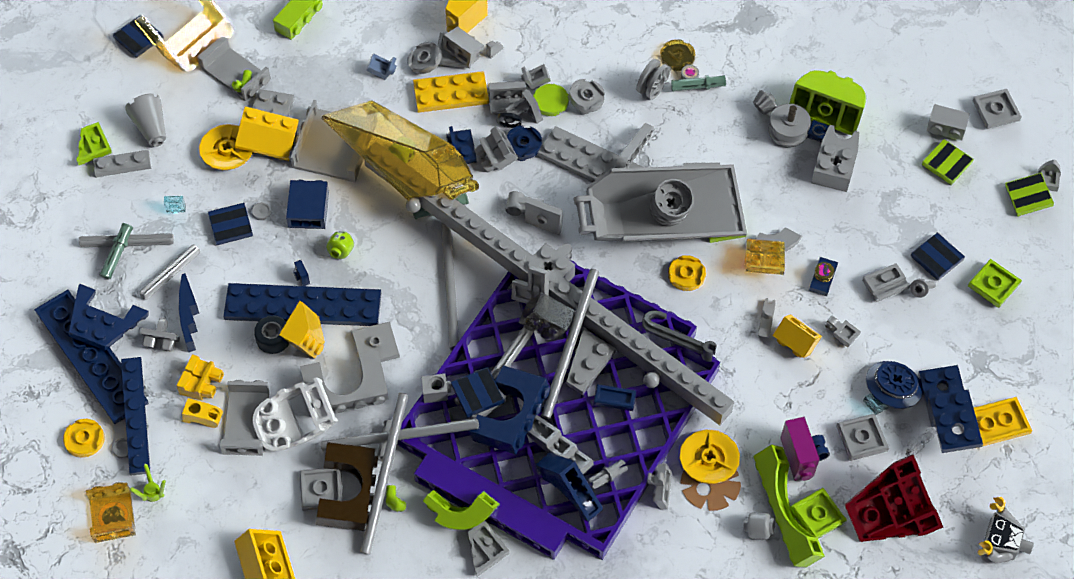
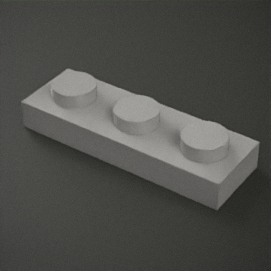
(122, 163)

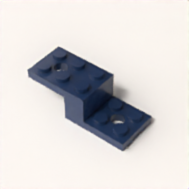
(950, 409)

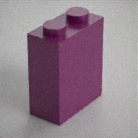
(799, 449)

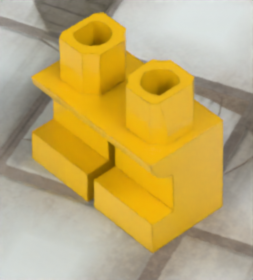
(197, 378)

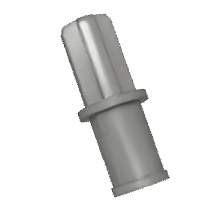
(607, 474)

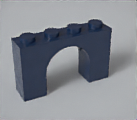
(511, 433)

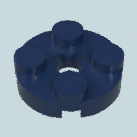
(533, 145)

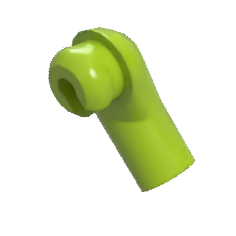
(247, 75)
(393, 501)

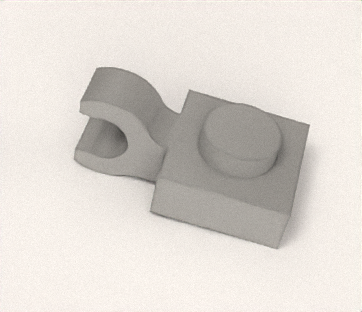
(844, 332)

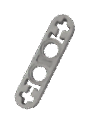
(635, 146)

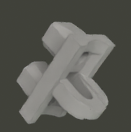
(168, 339)

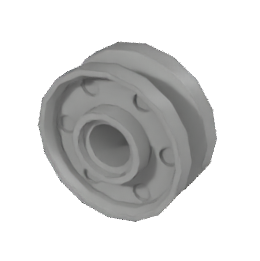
(653, 78)

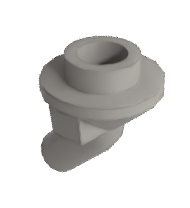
(920, 288)

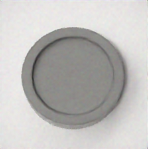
(261, 211)
(120, 448)

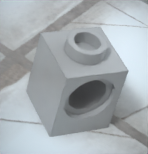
(432, 381)

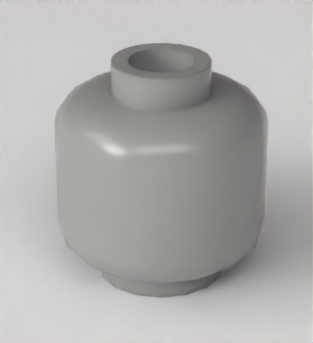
(759, 526)

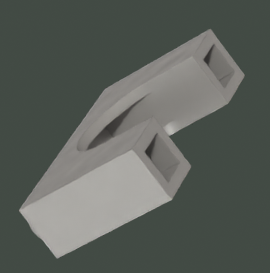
(371, 390)

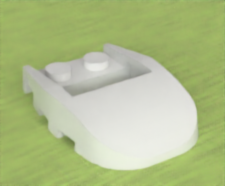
(276, 421)

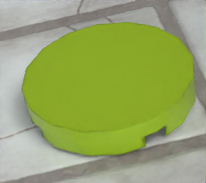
(551, 99)

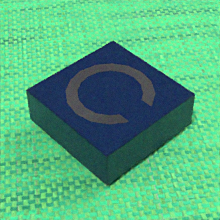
(817, 131)

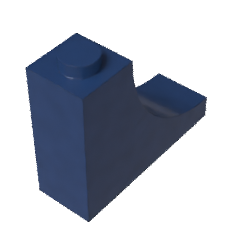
(568, 479)

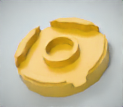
(686, 273)
(83, 438)

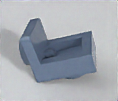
(381, 66)

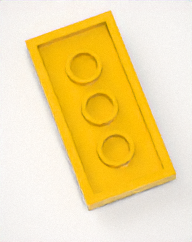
(451, 91)

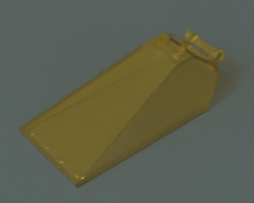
(402, 151)

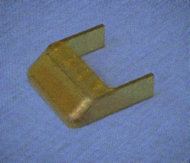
(192, 38)

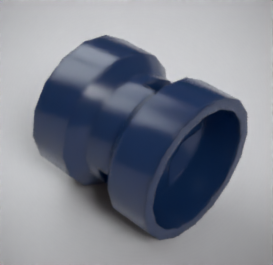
(819, 442)

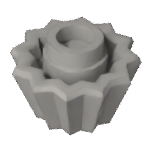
(764, 102)

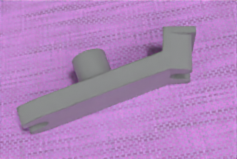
(766, 318)

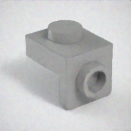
(536, 76)

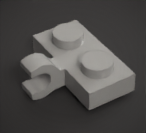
(662, 481)

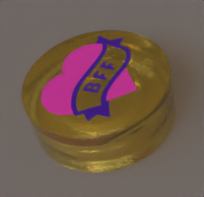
(824, 272)

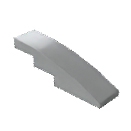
(552, 441)

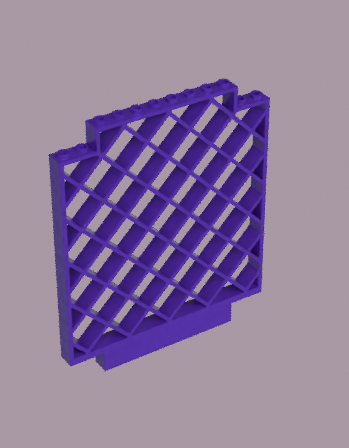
(515, 515)

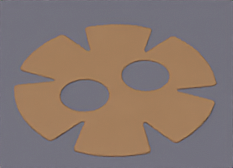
(716, 497)

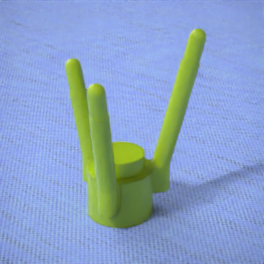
(151, 491)

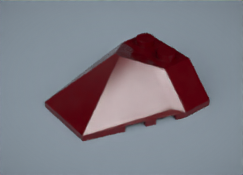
(894, 504)

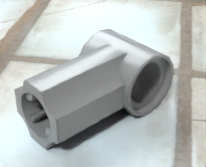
(516, 203)

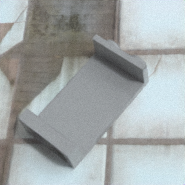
(228, 66)
(240, 434)

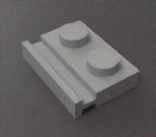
(886, 282)

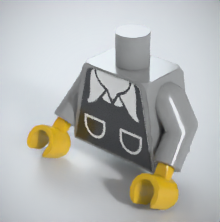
(1003, 535)

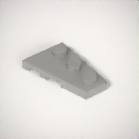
(588, 361)

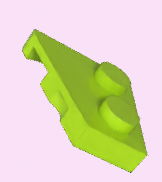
(92, 144)

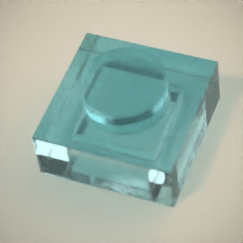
(174, 204)
(875, 406)

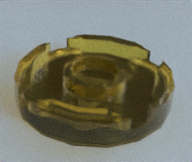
(677, 54)

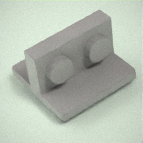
(504, 94)

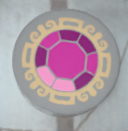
(689, 72)

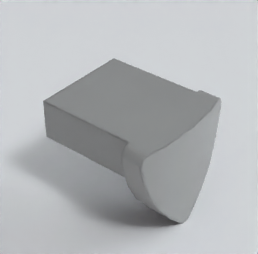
(1051, 173)

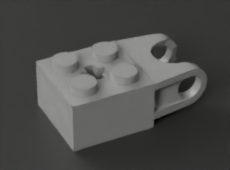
(836, 160)

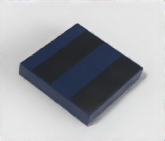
(134, 38)
(230, 223)
(937, 256)
(477, 392)

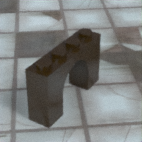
(351, 513)

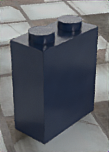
(307, 204)

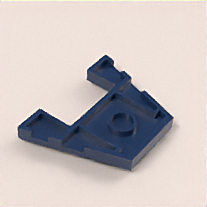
(97, 326)

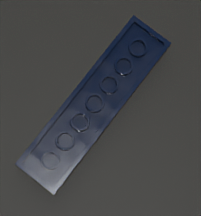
(331, 304)
(97, 367)

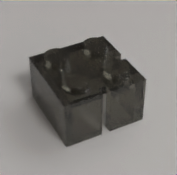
(546, 316)

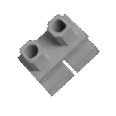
(497, 149)

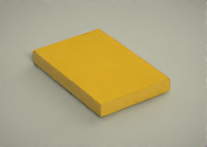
(1001, 421)

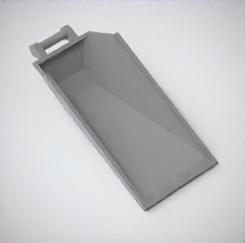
(622, 203)

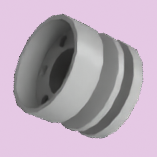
(674, 192)

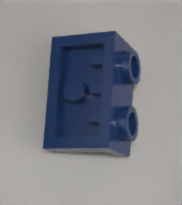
(463, 142)

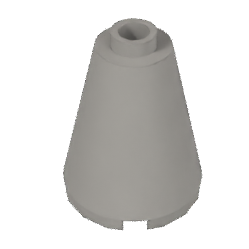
(148, 118)

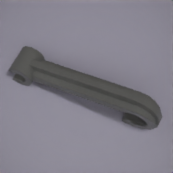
(706, 349)

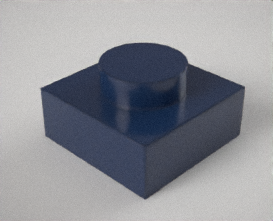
(300, 273)

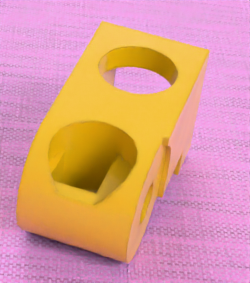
(201, 413)

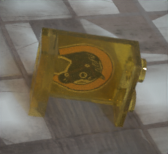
(111, 512)

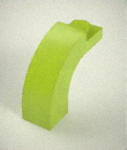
(458, 517)

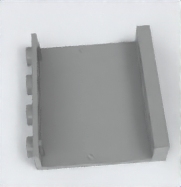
(323, 150)

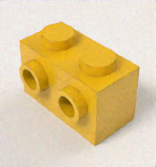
(796, 336)

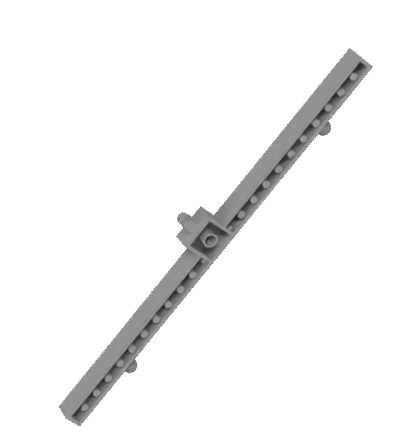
(599, 320)

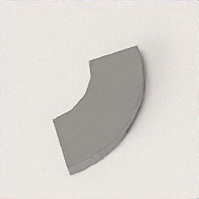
(786, 235)

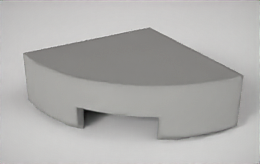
(493, 48)

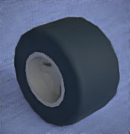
(267, 335)

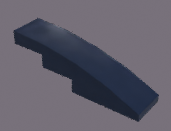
(187, 309)

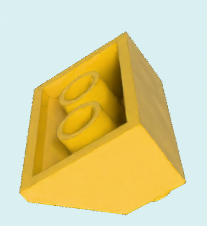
(266, 133)
(304, 331)
(263, 555)

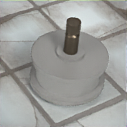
(789, 125)

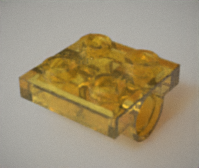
(765, 256)

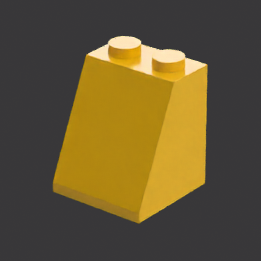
(465, 14)

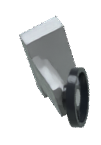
(526, 103)

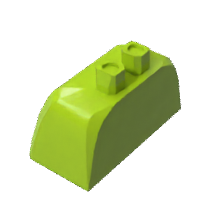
(830, 99)

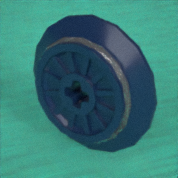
(894, 384)

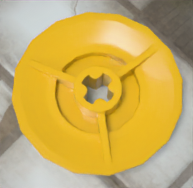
(213, 147)
(714, 444)

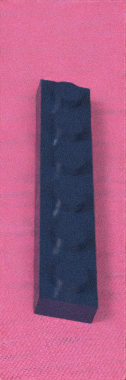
(135, 415)

